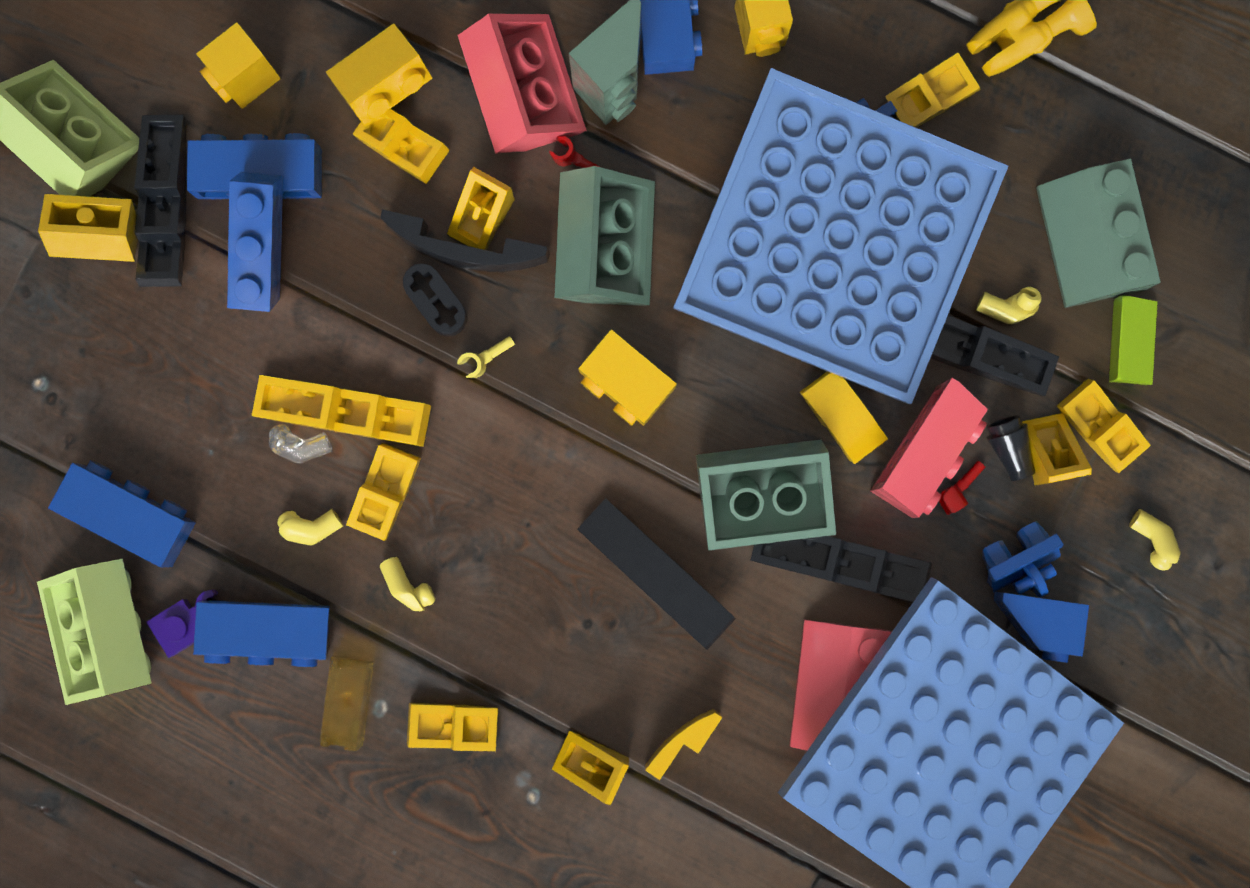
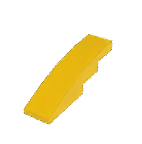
(341, 410)

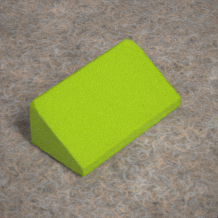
(1133, 340)

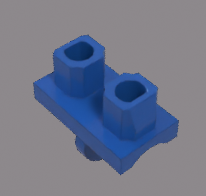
(1038, 551)

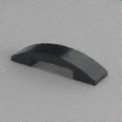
(515, 255)

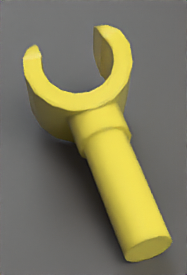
(485, 356)

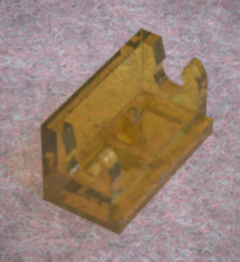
(346, 703)

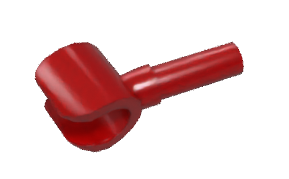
(571, 156)
(952, 497)

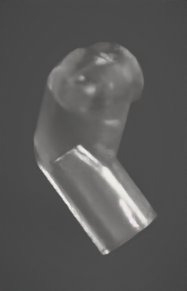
(295, 449)

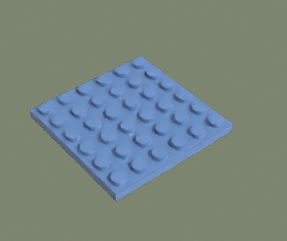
(840, 236)
(951, 750)

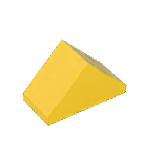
(480, 210)
(1055, 450)
(591, 766)

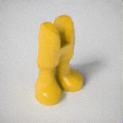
(1022, 37)

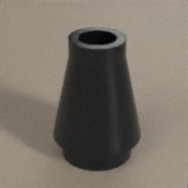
(1012, 445)

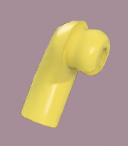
(1011, 309)
(305, 531)
(1162, 537)
(401, 588)

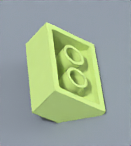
(63, 131)
(94, 631)

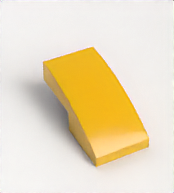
(933, 92)
(403, 144)
(844, 416)
(1103, 426)
(383, 491)
(452, 727)
(692, 734)

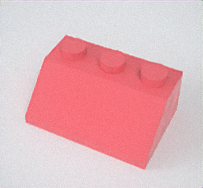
(521, 81)
(931, 449)
(828, 668)

